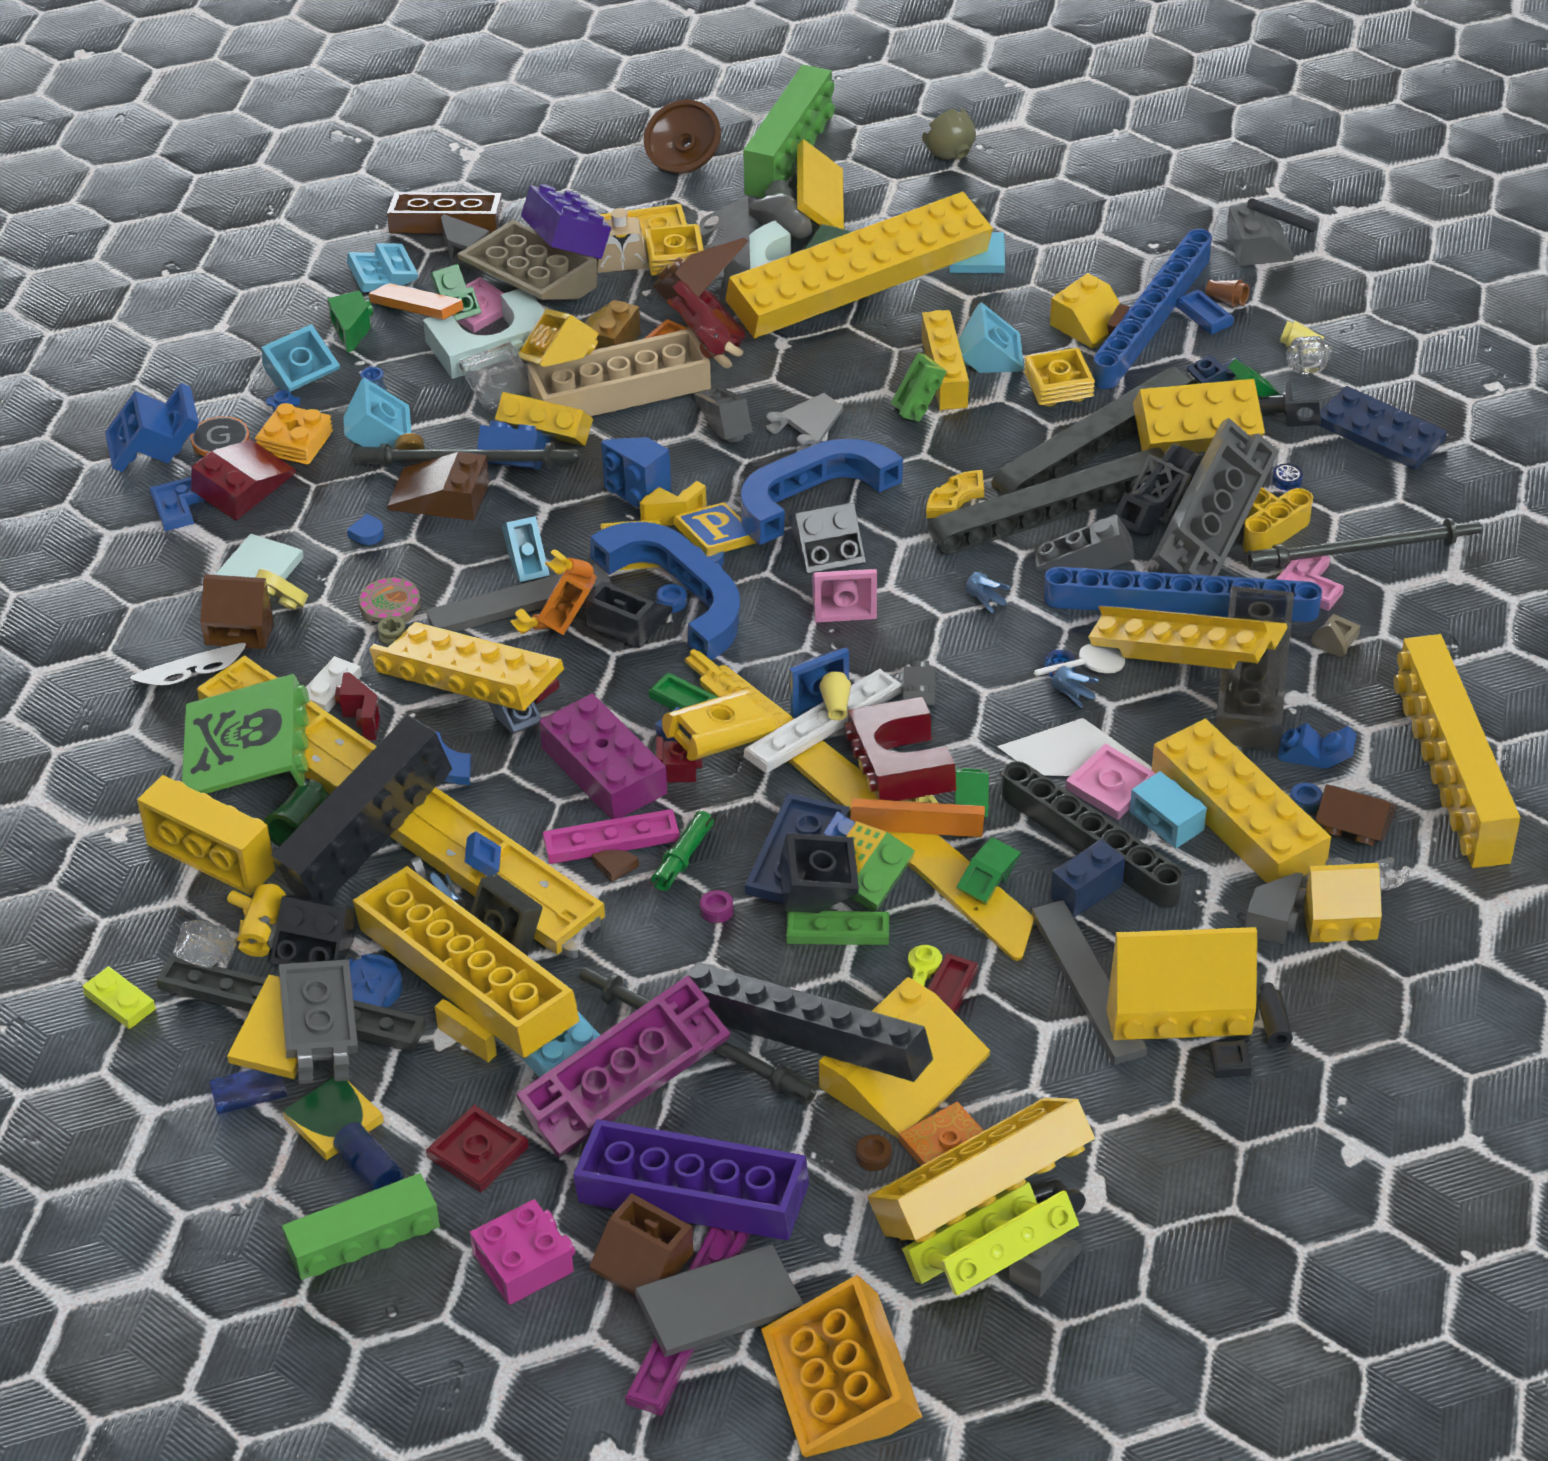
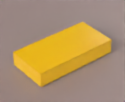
(465, 1030)

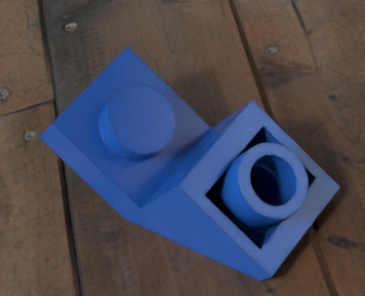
(1308, 748)

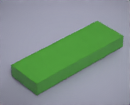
(838, 928)

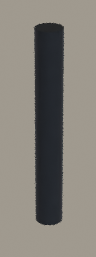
(1281, 215)

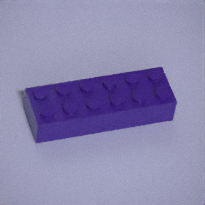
(693, 1178)

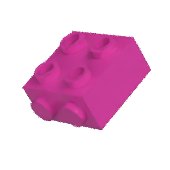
(522, 1251)

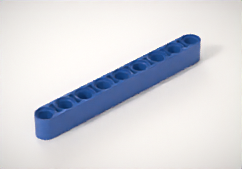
(1151, 309)
(1166, 591)

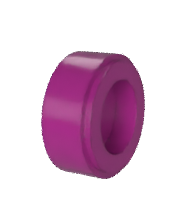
(716, 906)

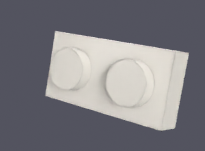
(323, 686)

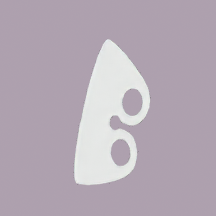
(157, 674)

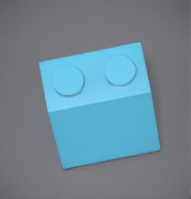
(298, 359)

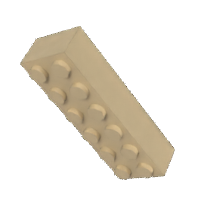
(625, 374)

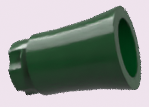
(294, 811)

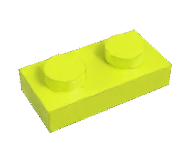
(118, 997)

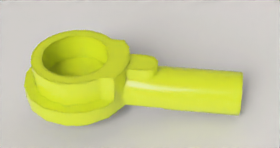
(924, 962)

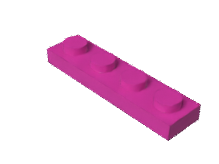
(616, 834)

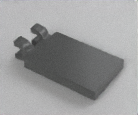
(318, 1015)

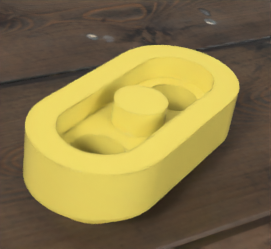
(289, 595)

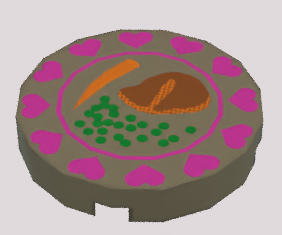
(389, 598)

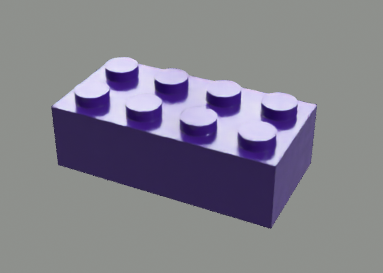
(566, 221)

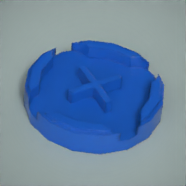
(375, 980)

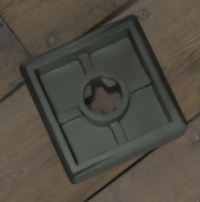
(507, 911)

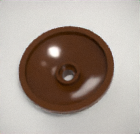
(673, 128)

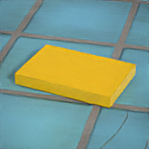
(261, 1038)

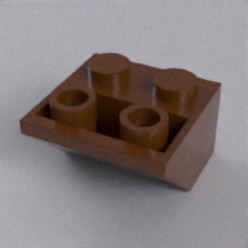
(235, 611)
(641, 1245)

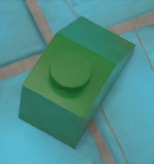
(350, 317)

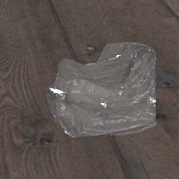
(204, 943)

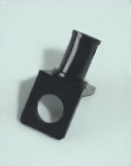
(1285, 404)

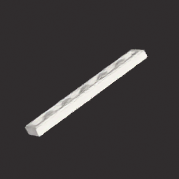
(816, 725)

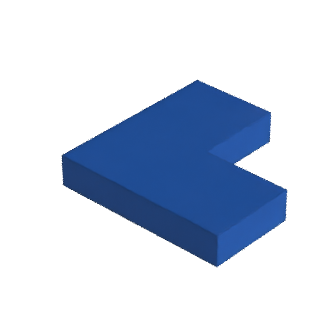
(172, 503)

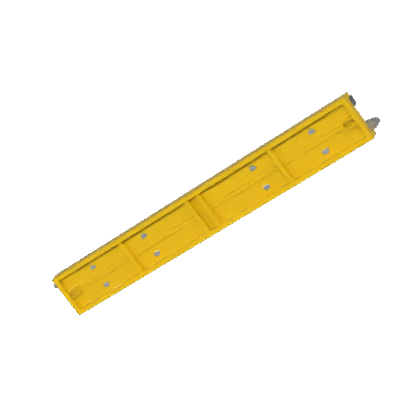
(438, 826)

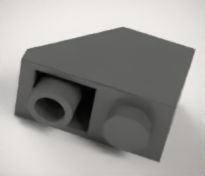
(459, 236)
(1274, 908)

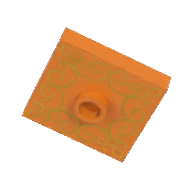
(939, 1133)

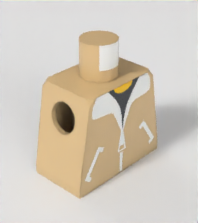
(625, 244)

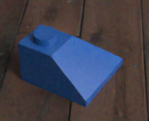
(808, 675)

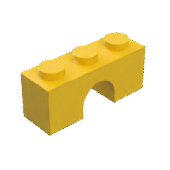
(559, 421)

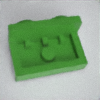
(918, 387)

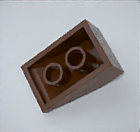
(697, 269)
(443, 486)

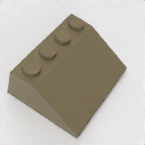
(529, 263)

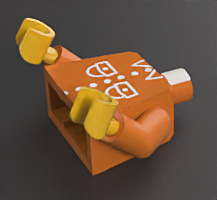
(565, 598)

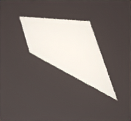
(1063, 748)

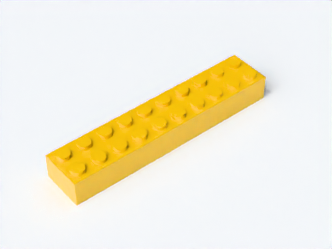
(858, 264)

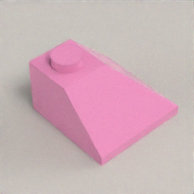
(844, 595)

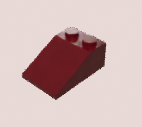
(238, 477)

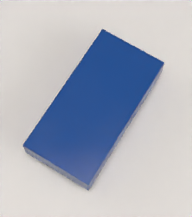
(1204, 311)

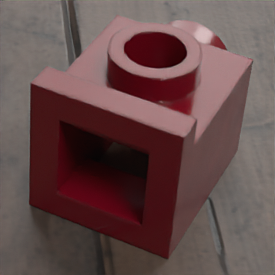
(674, 756)

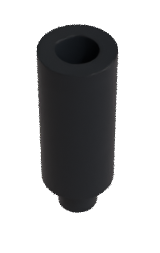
(1274, 1016)

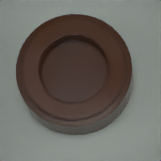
(873, 1152)

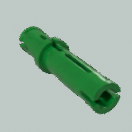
(677, 858)

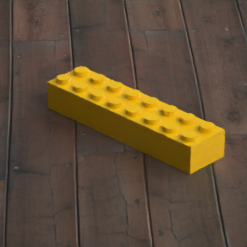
(1457, 752)
(467, 961)

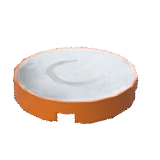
(218, 433)

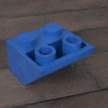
(504, 437)
(635, 468)

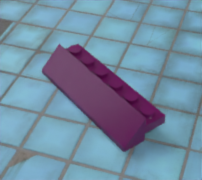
(622, 1066)

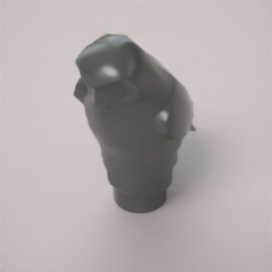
(780, 207)

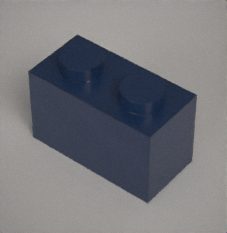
(1088, 877)

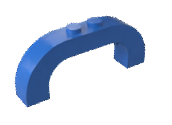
(807, 468)
(665, 547)

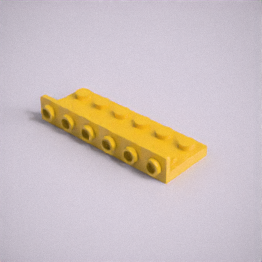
(467, 665)

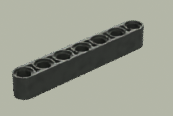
(1083, 826)

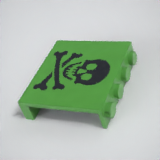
(246, 735)

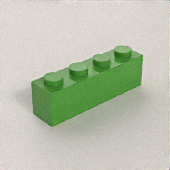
(361, 1226)

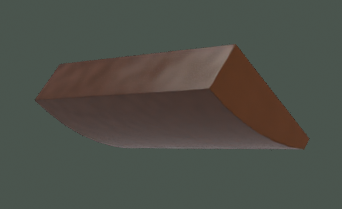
(423, 211)

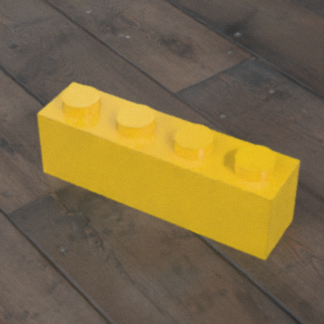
(943, 348)

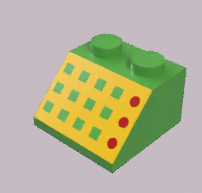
(879, 863)

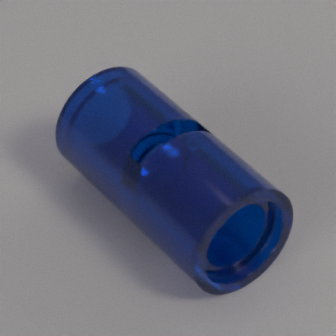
(367, 1156)

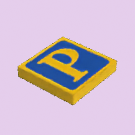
(713, 529)

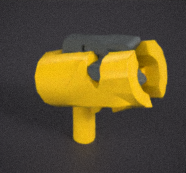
(260, 920)

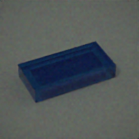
(246, 1090)

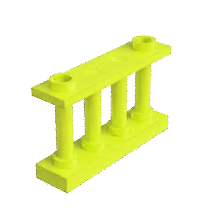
(991, 1238)

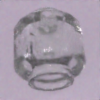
(1308, 354)

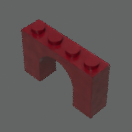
(898, 774)

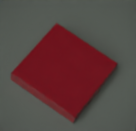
(477, 1148)

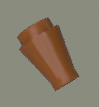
(1228, 291)

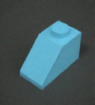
(525, 549)

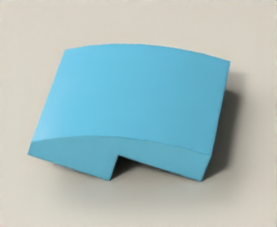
(384, 266)

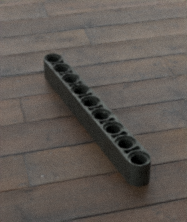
(1082, 440)
(1039, 504)

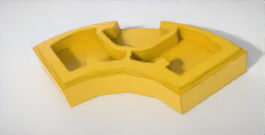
(955, 493)

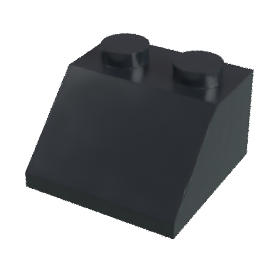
(817, 871)

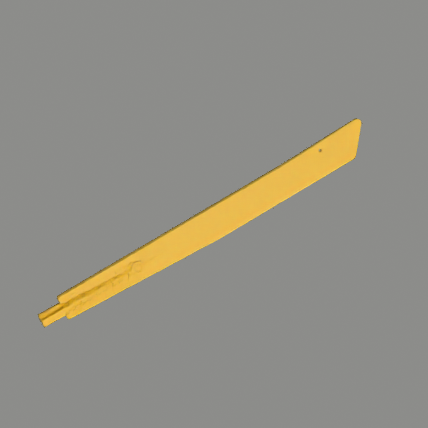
(934, 859)

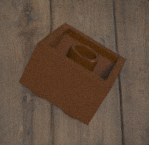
(1355, 813)

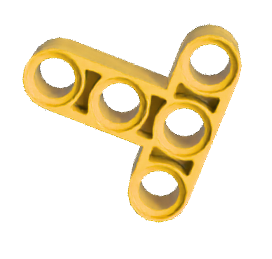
(1275, 518)

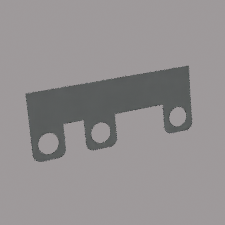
(735, 226)

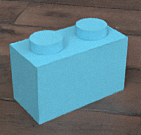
(1168, 809)

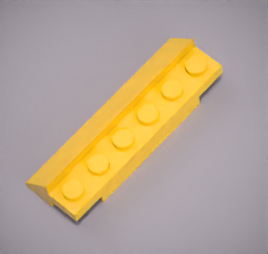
(1185, 636)

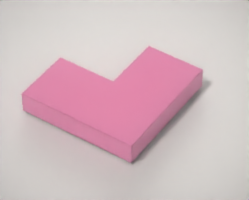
(1311, 570)

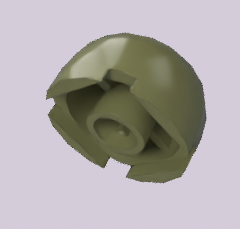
(950, 135)

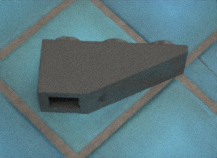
(1091, 547)

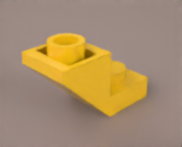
(665, 505)

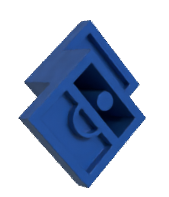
(151, 427)

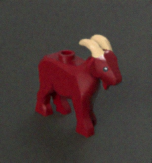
(709, 322)

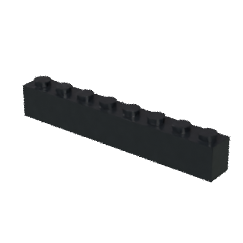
(815, 1023)

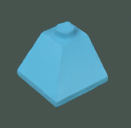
(990, 343)
(375, 416)

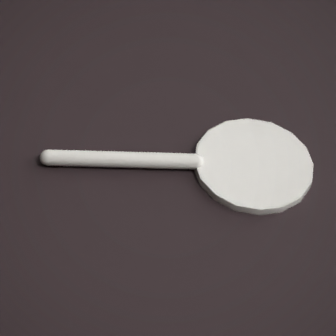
(1093, 657)

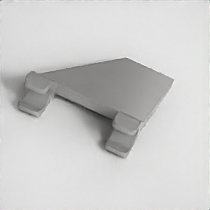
(810, 418)

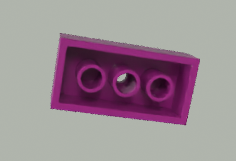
(603, 757)

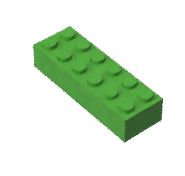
(795, 116)

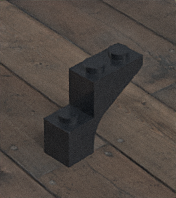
(1141, 508)

